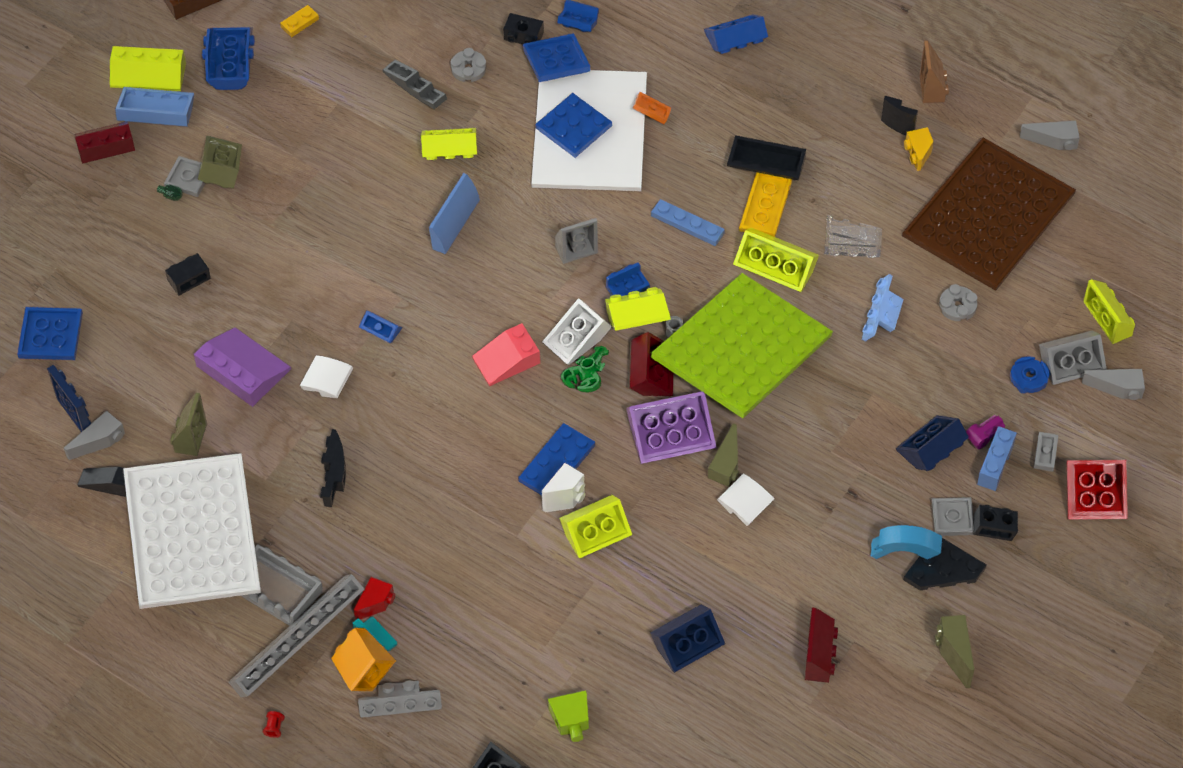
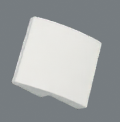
(326, 376)
(745, 499)

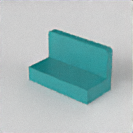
(377, 632)

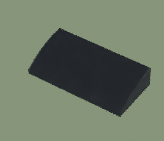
(767, 157)

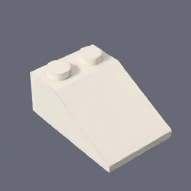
(576, 332)

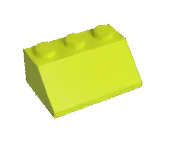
(449, 143)
(637, 309)
(1108, 311)
(596, 526)

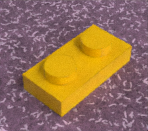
(299, 21)

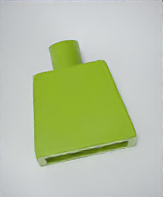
(570, 714)

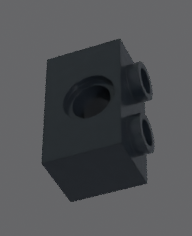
(523, 29)

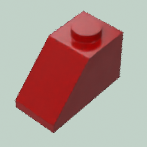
(374, 598)

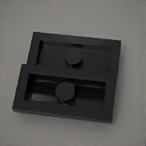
(897, 116)

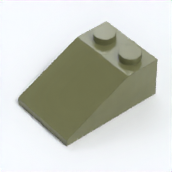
(220, 162)
(190, 428)
(955, 646)

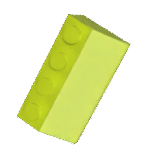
(147, 68)
(775, 259)

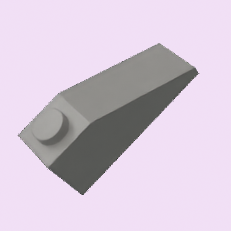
(1056, 135)
(1117, 382)
(97, 436)

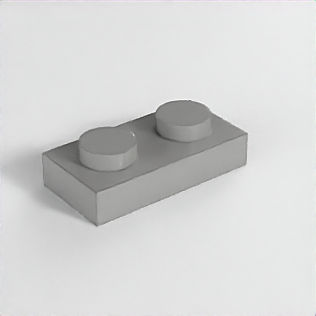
(1046, 451)

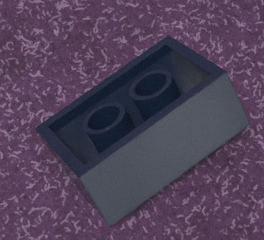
(933, 442)
(688, 637)

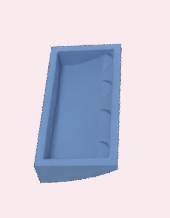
(154, 106)
(453, 214)

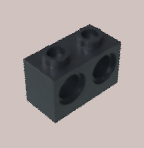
(995, 525)

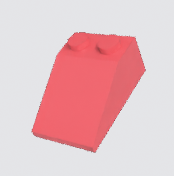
(507, 355)

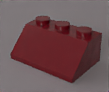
(104, 142)
(647, 374)
(820, 647)

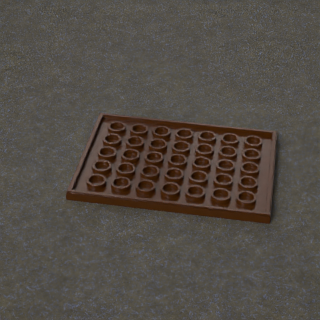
(989, 213)

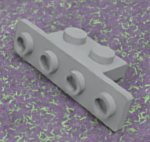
(399, 698)

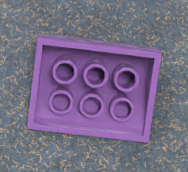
(241, 365)
(671, 427)

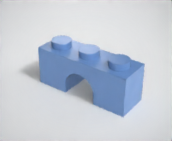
(996, 458)

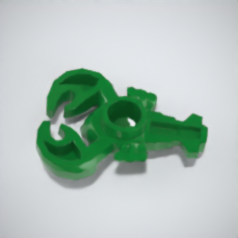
(587, 371)

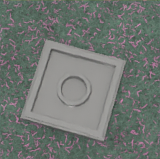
(185, 176)
(953, 516)

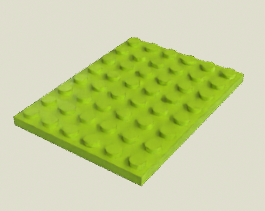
(742, 345)

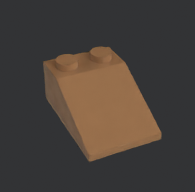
(932, 76)

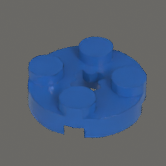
(1029, 384)

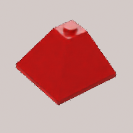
(1096, 489)

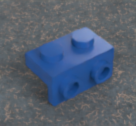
(578, 16)
(627, 280)

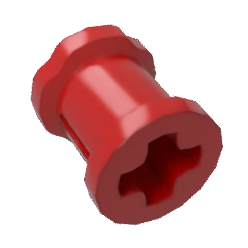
(273, 724)

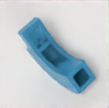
(906, 538)

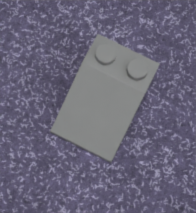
(577, 241)

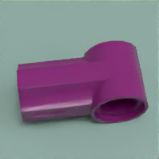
(981, 434)

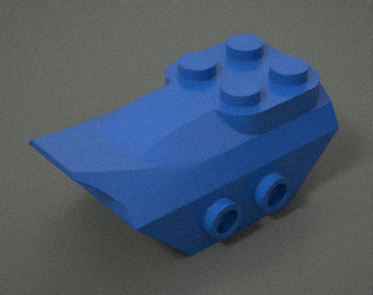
(228, 57)

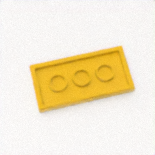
(766, 203)

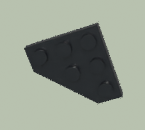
(945, 569)

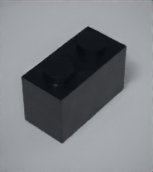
(188, 274)

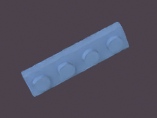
(687, 222)

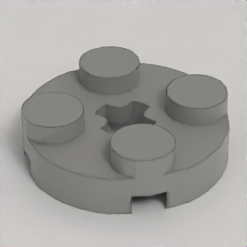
(466, 57)
(961, 294)

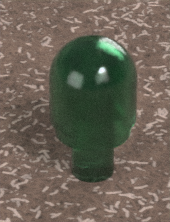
(170, 192)

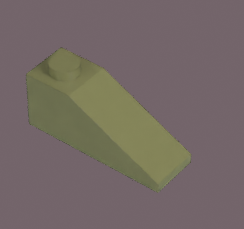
(725, 463)

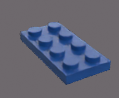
(564, 447)

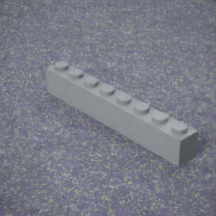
(296, 636)

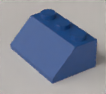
(737, 33)

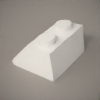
(563, 490)

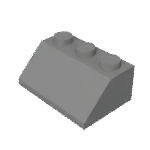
(1072, 355)

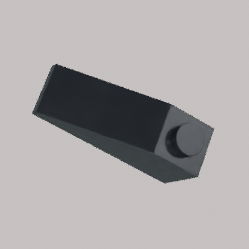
(104, 480)

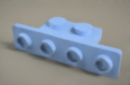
(884, 309)

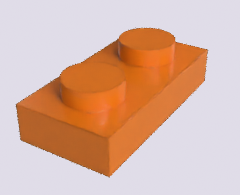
(651, 107)

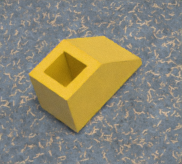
(919, 145)

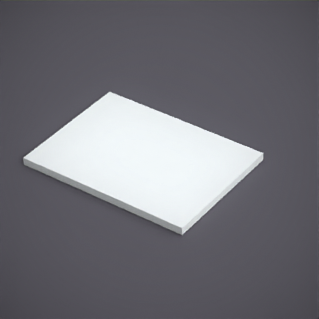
(612, 159)
(191, 531)

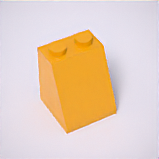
(362, 660)

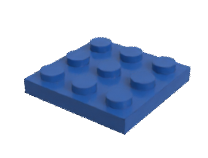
(556, 57)
(573, 125)
(50, 333)

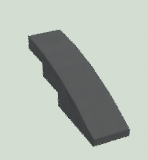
(415, 85)

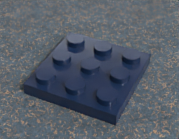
(68, 399)

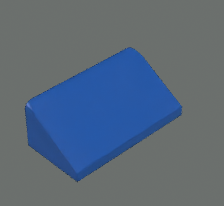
(379, 326)

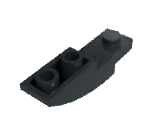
(334, 467)

